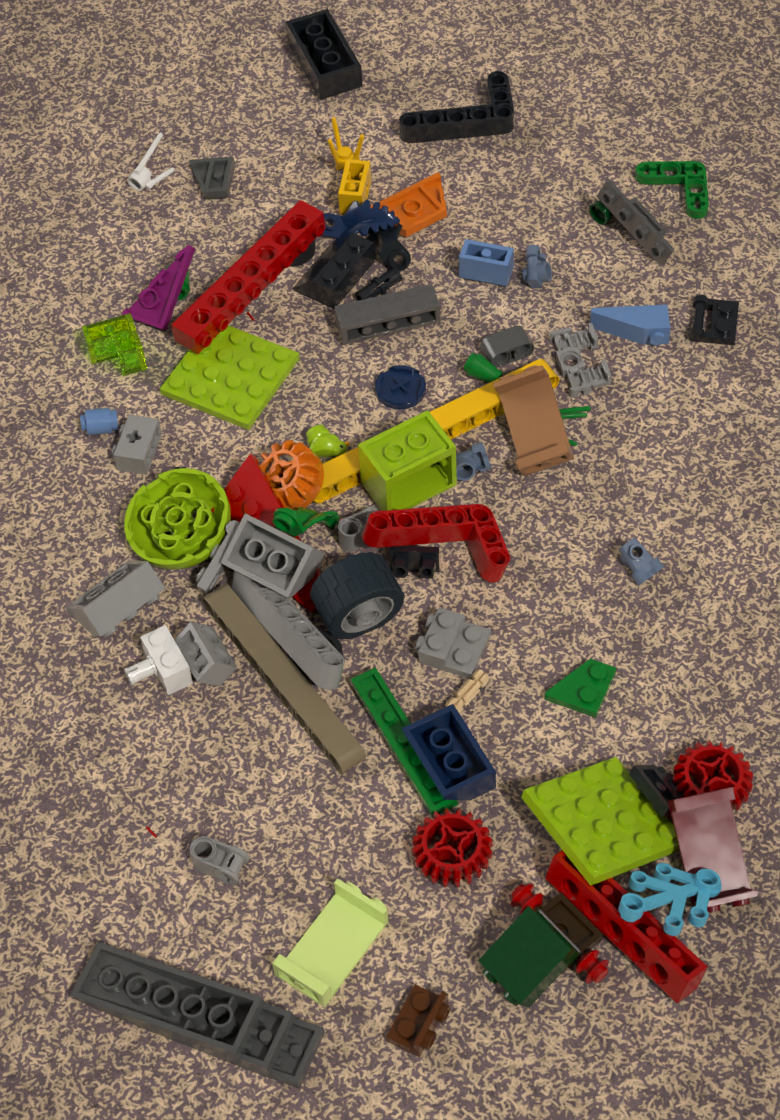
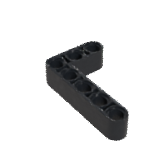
(463, 122)

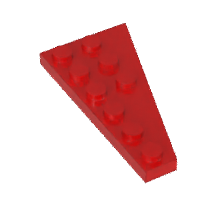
(252, 494)

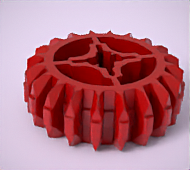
(705, 764)
(470, 833)

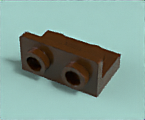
(418, 1019)

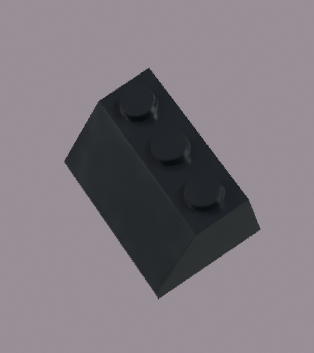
(337, 270)

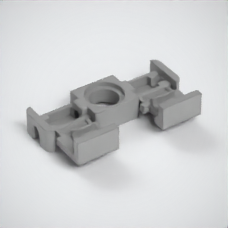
(569, 348)

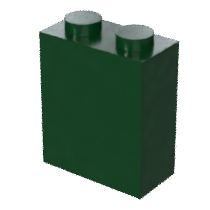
(527, 958)

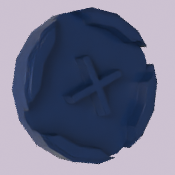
(400, 387)

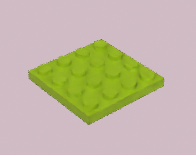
(231, 376)
(601, 820)

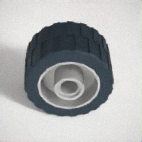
(357, 595)

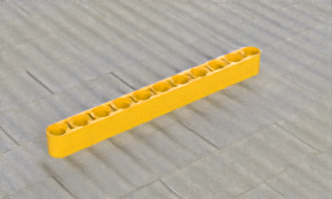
(454, 418)

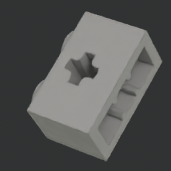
(137, 444)

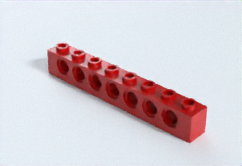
(248, 277)

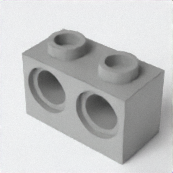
(205, 654)

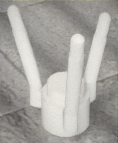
(141, 175)

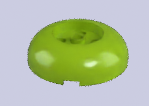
(170, 506)

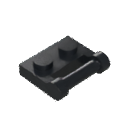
(722, 322)

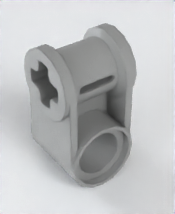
(351, 530)
(223, 861)

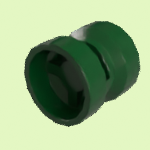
(600, 213)

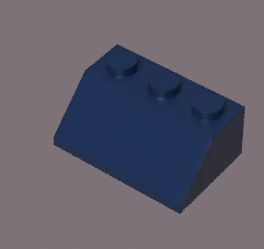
(451, 755)

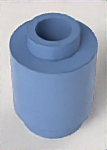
(99, 421)

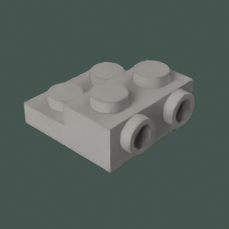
(452, 643)

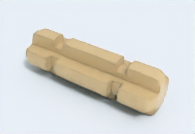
(469, 690)

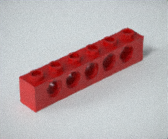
(642, 941)

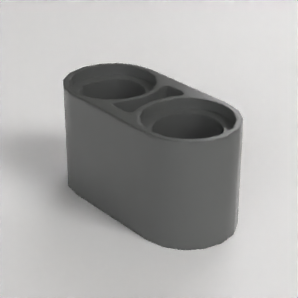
(507, 346)

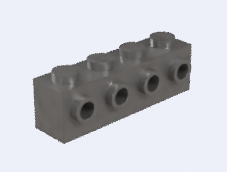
(387, 314)

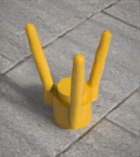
(343, 153)

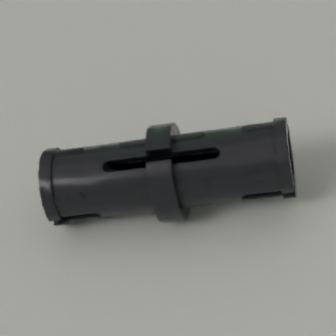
(390, 279)

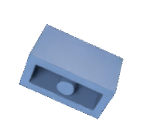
(486, 262)

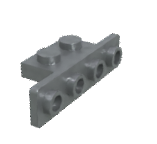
(637, 222)

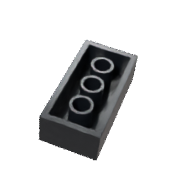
(324, 54)

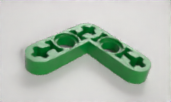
(688, 179)

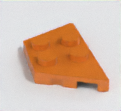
(418, 205)

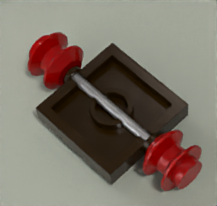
(571, 925)

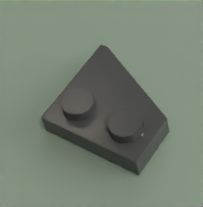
(214, 175)

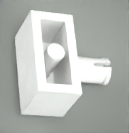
(163, 661)

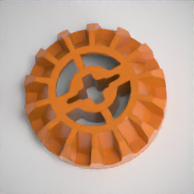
(293, 481)

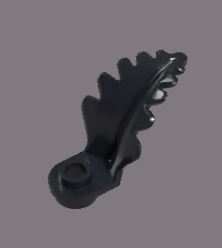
(388, 246)

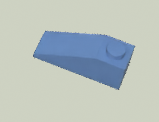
(635, 323)

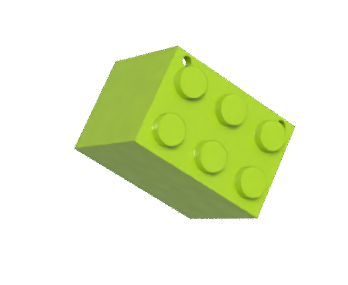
(408, 463)

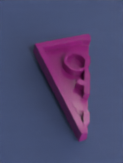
(160, 298)

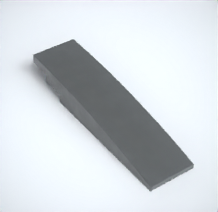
(199, 1014)

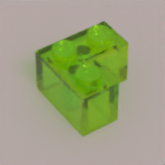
(118, 340)

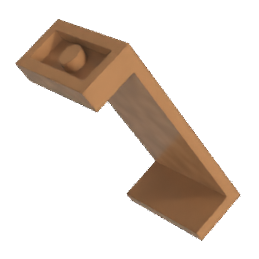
(534, 420)

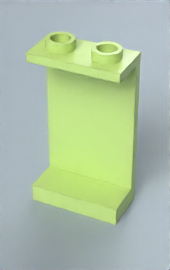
(333, 943)

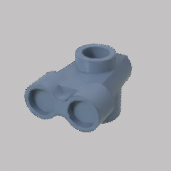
(537, 269)
(471, 461)
(642, 566)

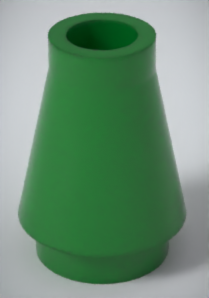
(480, 368)

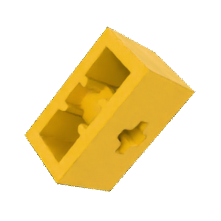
(354, 183)

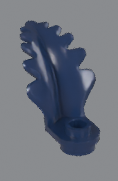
(359, 220)

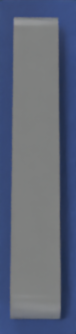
(292, 631)

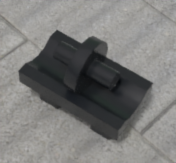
(414, 559)

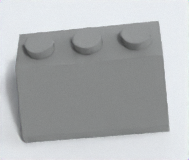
(271, 557)
(116, 598)

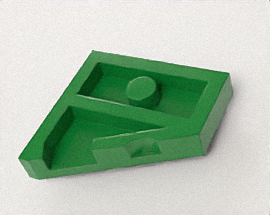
(583, 688)

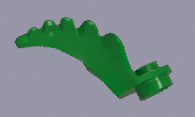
(298, 521)

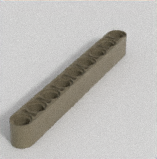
(282, 675)

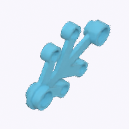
(704, 884)

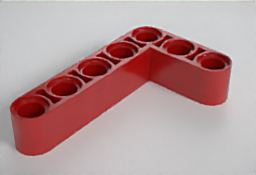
(443, 524)

